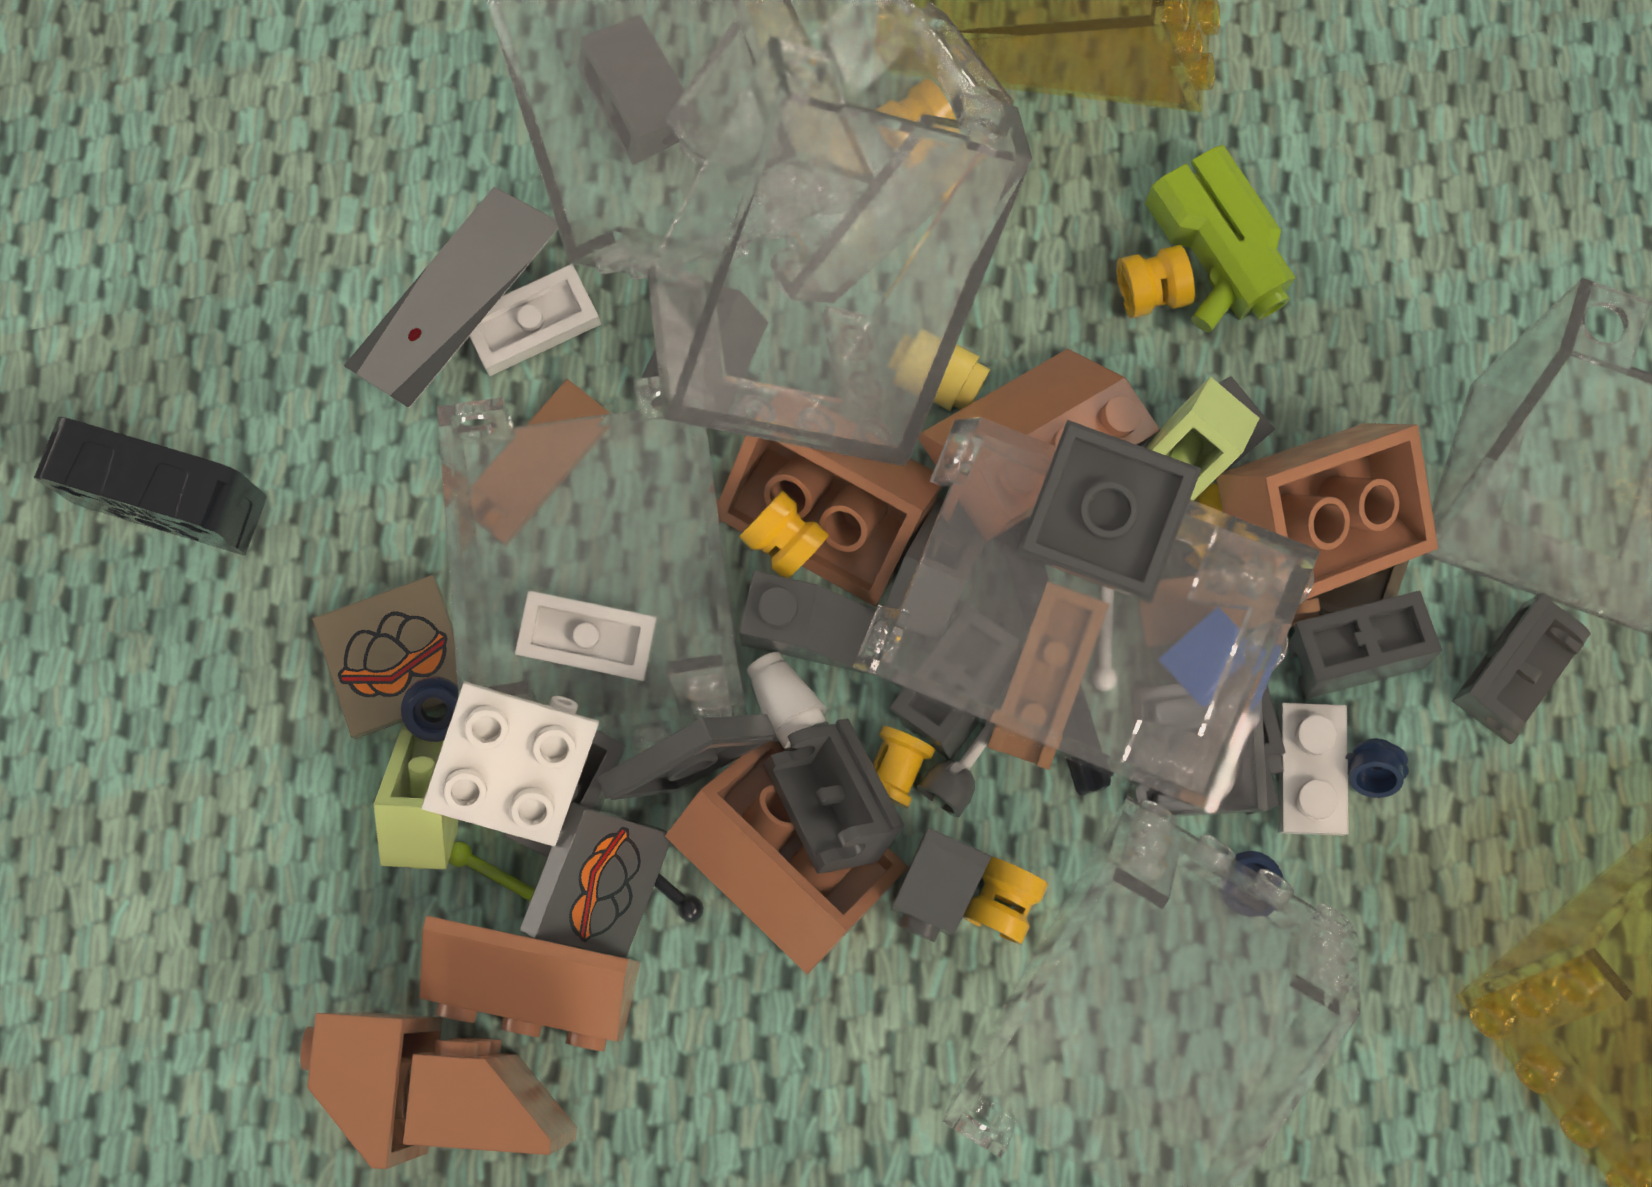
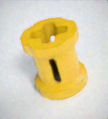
(900, 762)

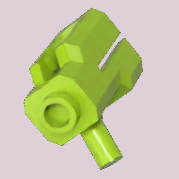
(1229, 234)

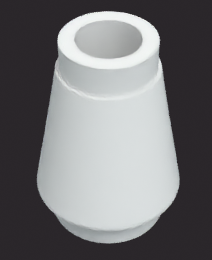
(785, 698)

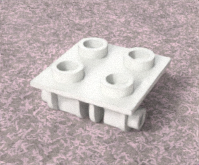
(510, 763)

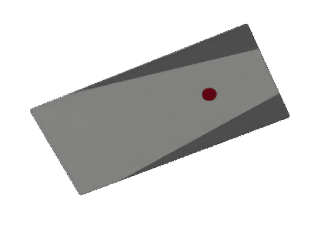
(452, 296)

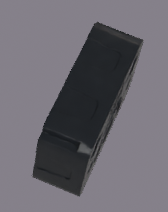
(151, 485)

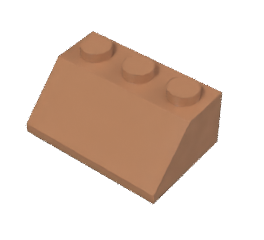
(1049, 396)
(1345, 494)
(860, 502)
(755, 857)
(526, 983)
(363, 1074)
(482, 1101)

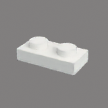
(534, 320)
(586, 635)
(1315, 769)

